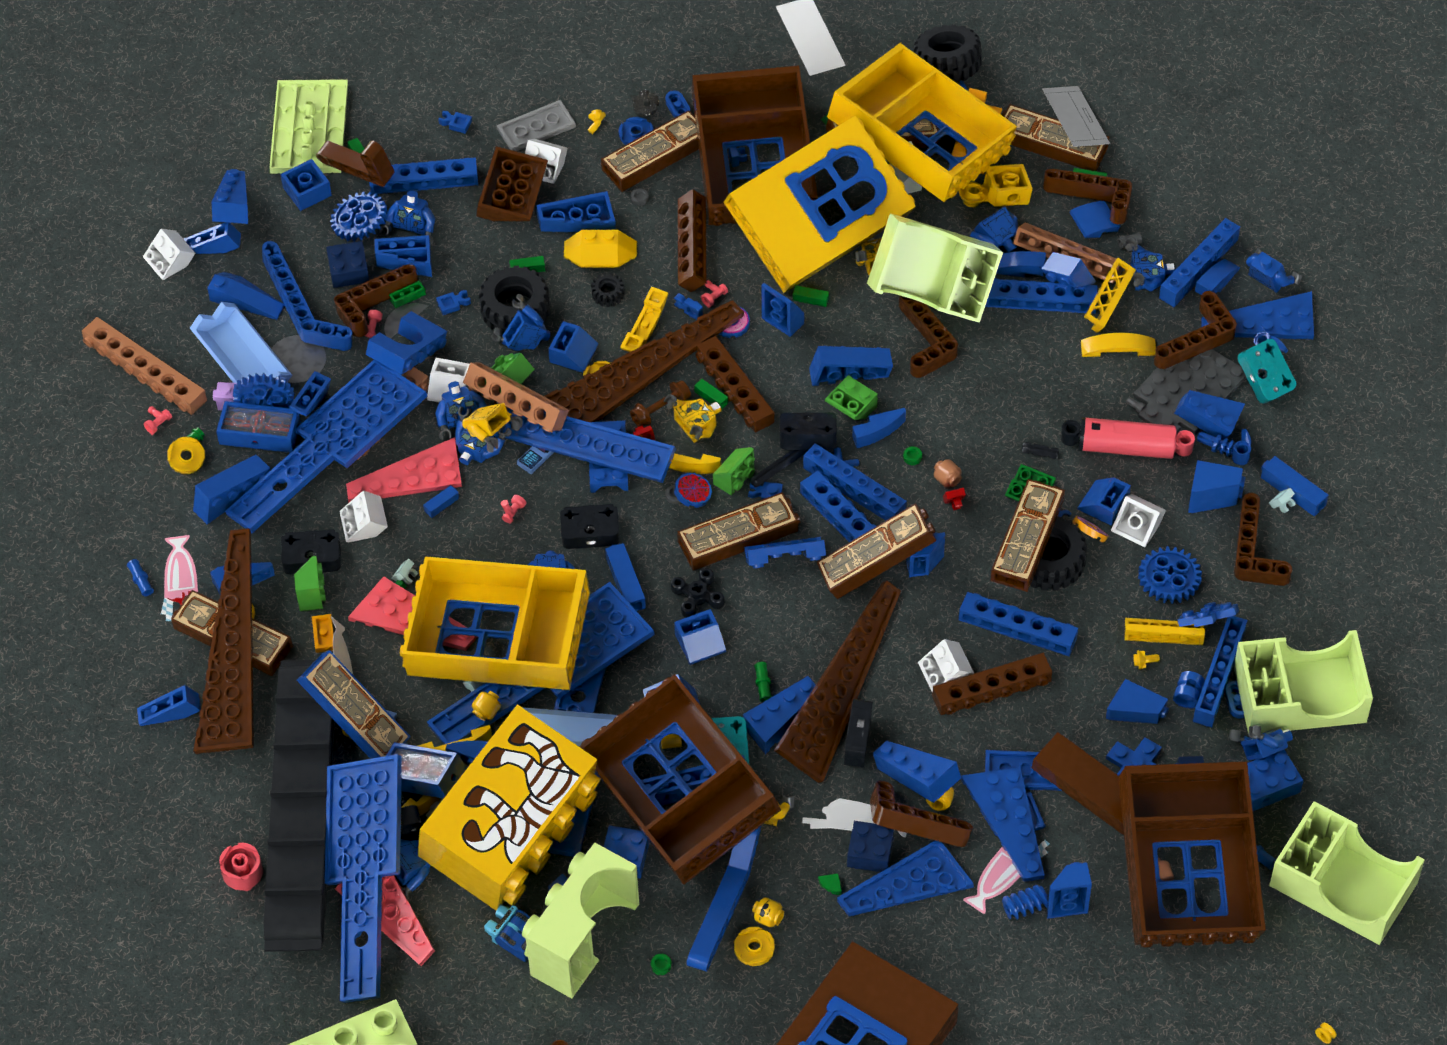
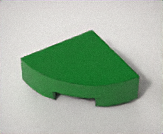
(831, 883)

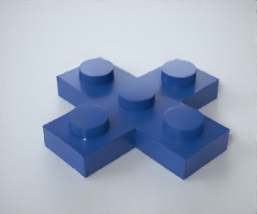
(1208, 614)
(1143, 754)

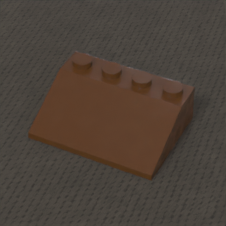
(511, 186)

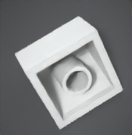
(1138, 520)

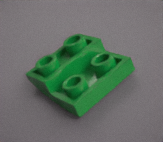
(1023, 474)

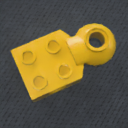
(1001, 187)

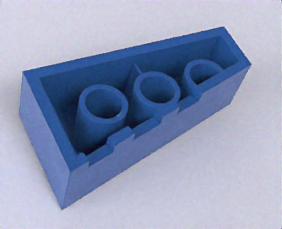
(838, 362)

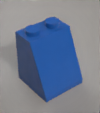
(1215, 486)

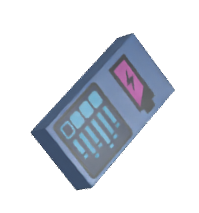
(533, 459)

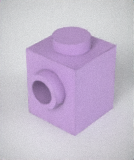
(223, 393)

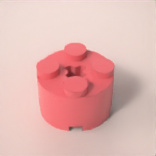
(241, 866)

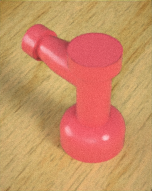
(708, 299)
(374, 317)
(151, 426)
(517, 503)

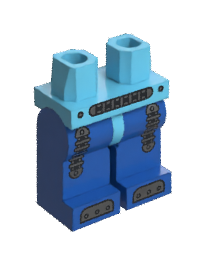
(509, 930)

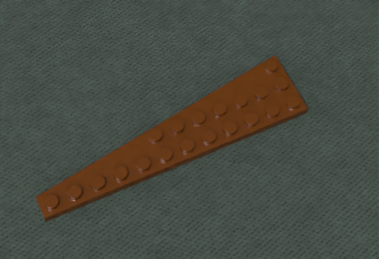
(624, 377)
(228, 694)
(824, 715)

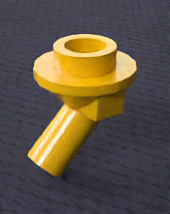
(596, 116)
(1141, 659)

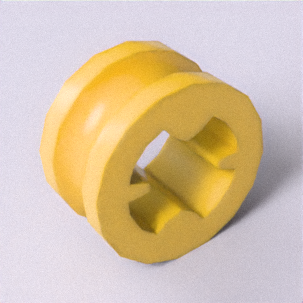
(1325, 1033)

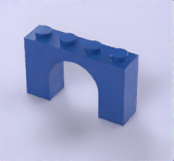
(404, 357)

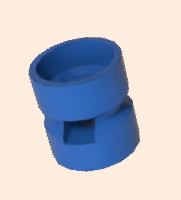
(1188, 689)

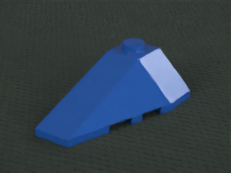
(244, 294)

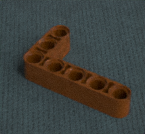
(369, 165)
(1092, 187)
(355, 300)
(1218, 332)
(943, 344)
(1255, 566)
(916, 821)

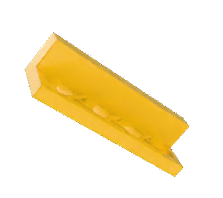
(1113, 295)
(1163, 631)

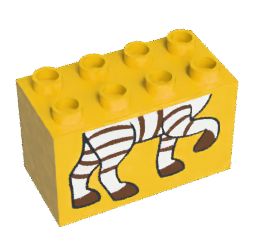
(509, 809)

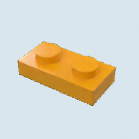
(323, 633)

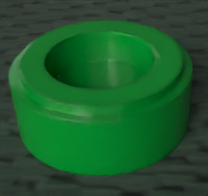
(912, 455)
(661, 964)

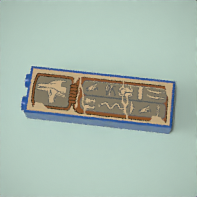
(352, 706)

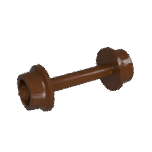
(641, 415)

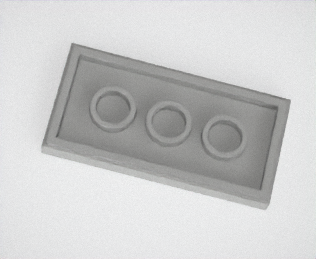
(537, 124)

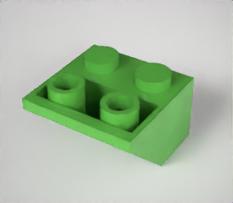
(513, 366)
(853, 399)
(735, 470)
(310, 585)

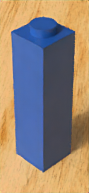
(1283, 477)
(625, 576)

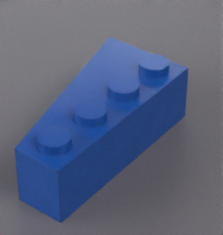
(231, 199)
(577, 214)
(225, 488)
(774, 716)
(917, 770)

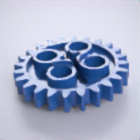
(359, 216)
(263, 391)
(1169, 575)

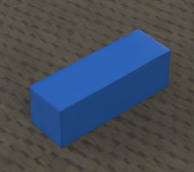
(441, 501)

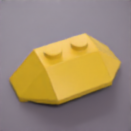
(600, 248)

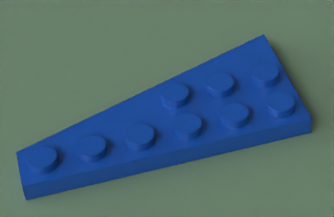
(1280, 318)
(1007, 811)
(917, 877)

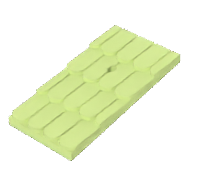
(305, 119)

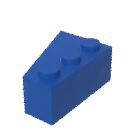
(400, 251)
(1209, 412)

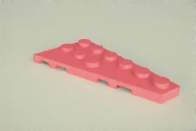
(422, 472)
(389, 608)
(401, 922)

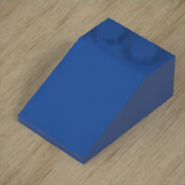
(780, 311)

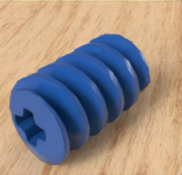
(1025, 901)

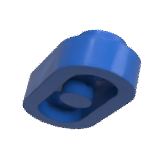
(680, 104)
(1234, 701)

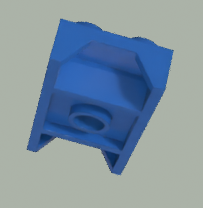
(605, 476)
(758, 554)

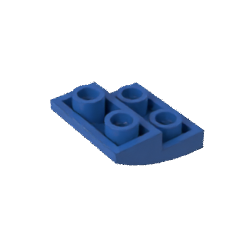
(1094, 219)

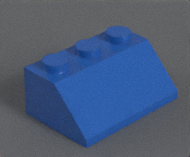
(1070, 891)

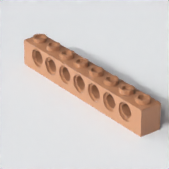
(144, 366)

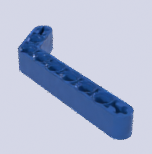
(308, 328)
(724, 903)

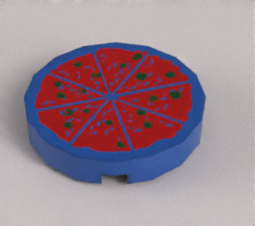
(692, 490)

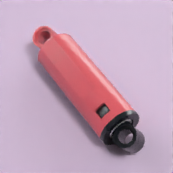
(1127, 438)

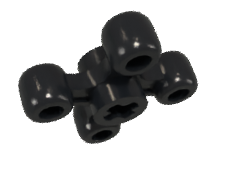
(697, 592)

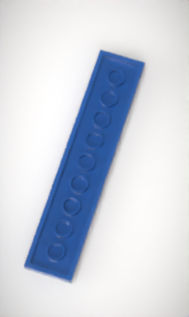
(599, 446)

